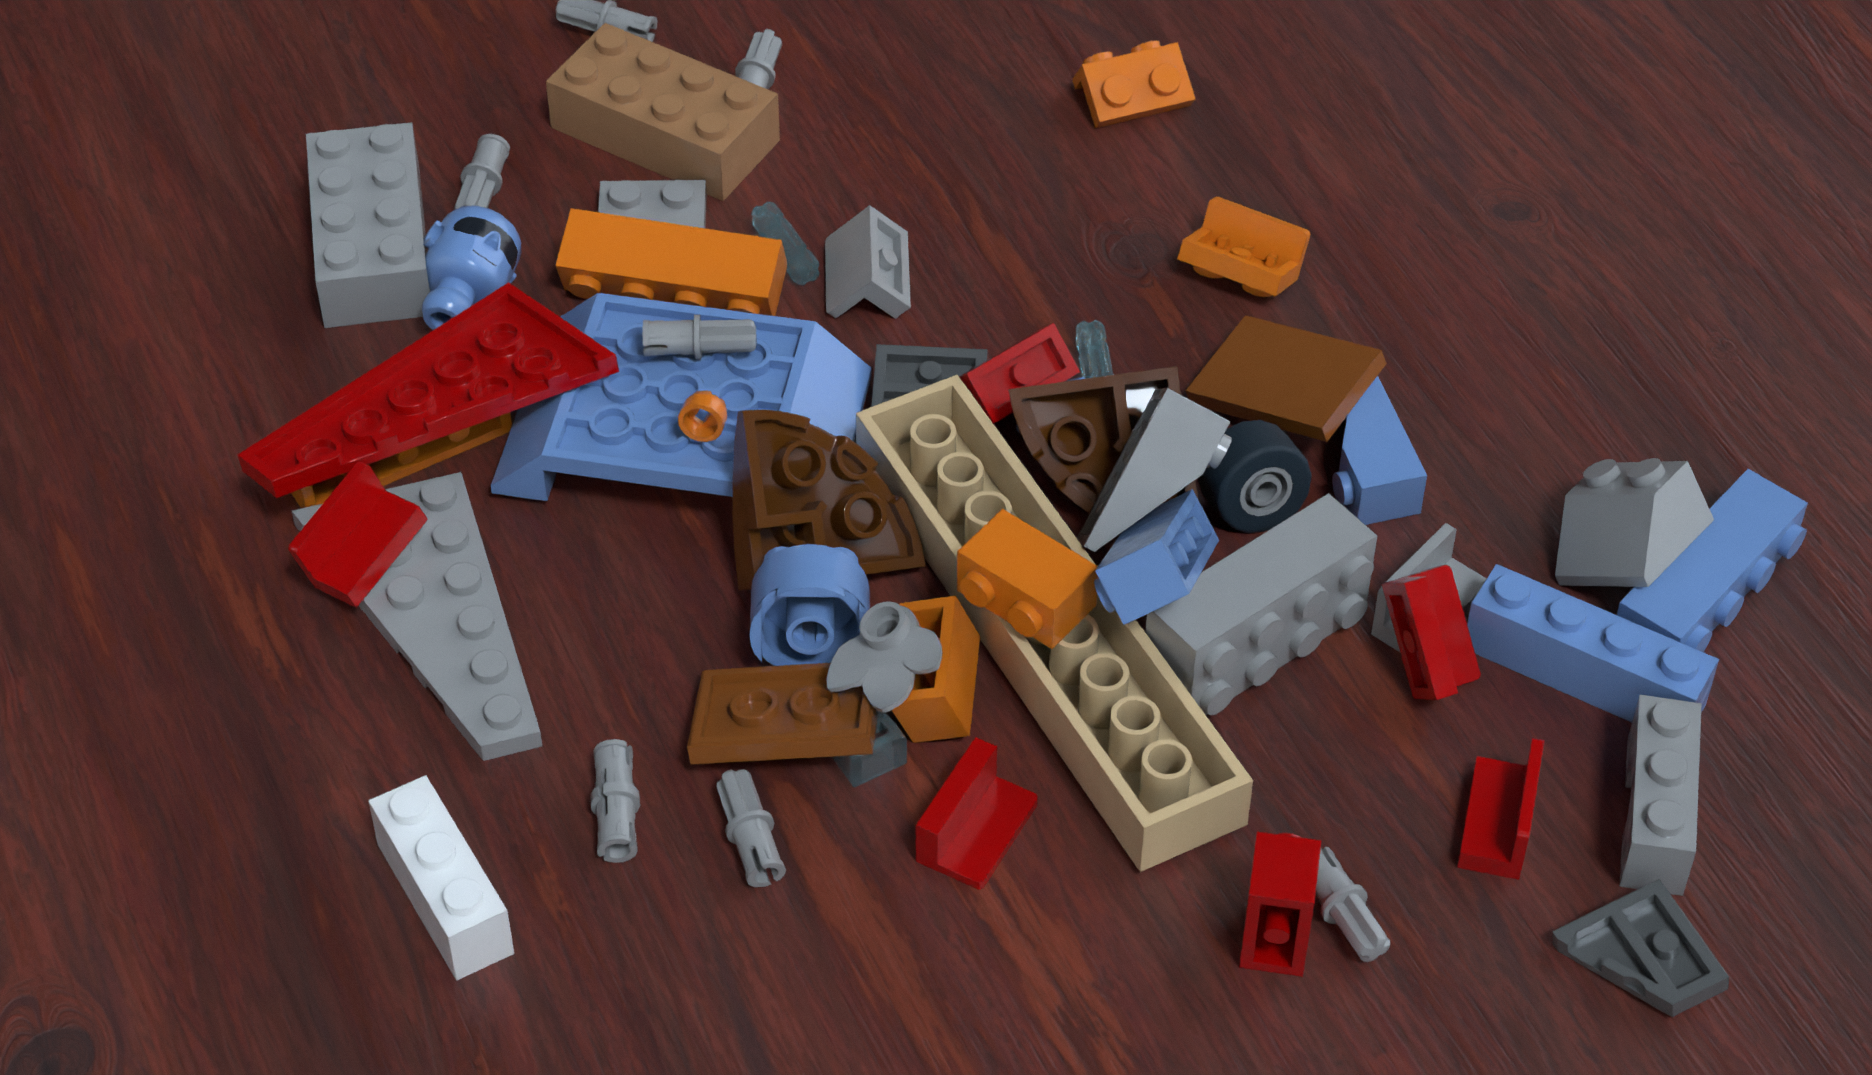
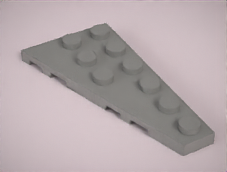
(450, 623)

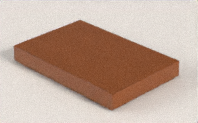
(1286, 377)
(778, 716)

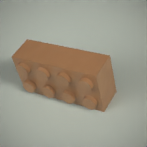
(663, 110)

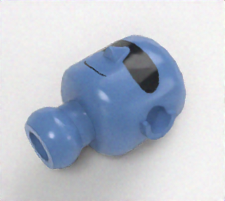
(467, 260)

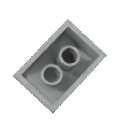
(1162, 456)

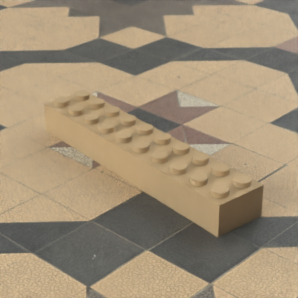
(1105, 687)

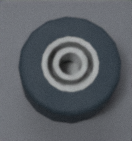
(1258, 479)

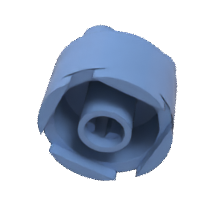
(806, 603)

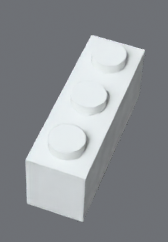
(441, 877)

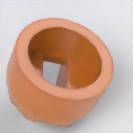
(713, 423)

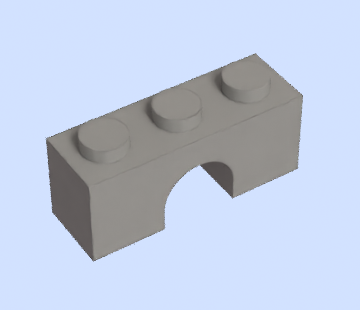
(1664, 793)

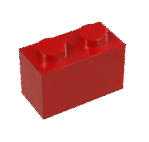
(1280, 903)

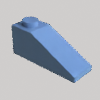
(1378, 465)

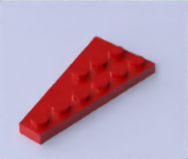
(461, 374)

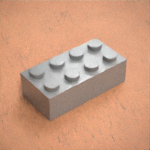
(367, 224)
(1267, 603)

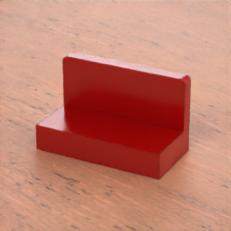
(1030, 362)
(355, 536)
(1431, 632)
(1500, 814)
(973, 819)

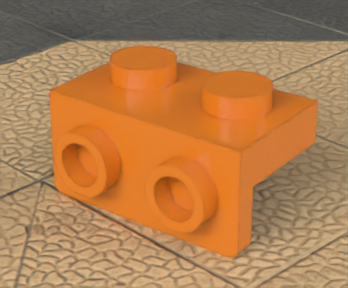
(1135, 83)
(1246, 248)

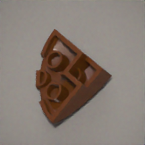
(1084, 424)
(813, 488)

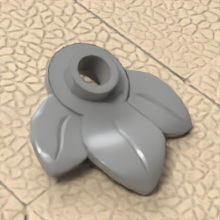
(885, 656)

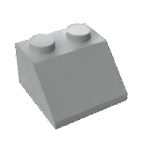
(1629, 522)

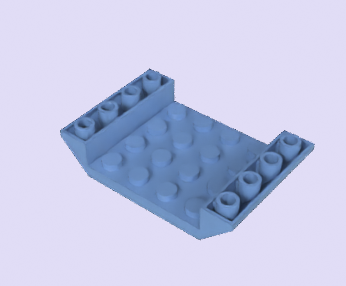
(629, 420)

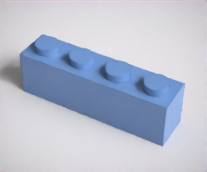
(1733, 555)
(1156, 559)
(1582, 647)

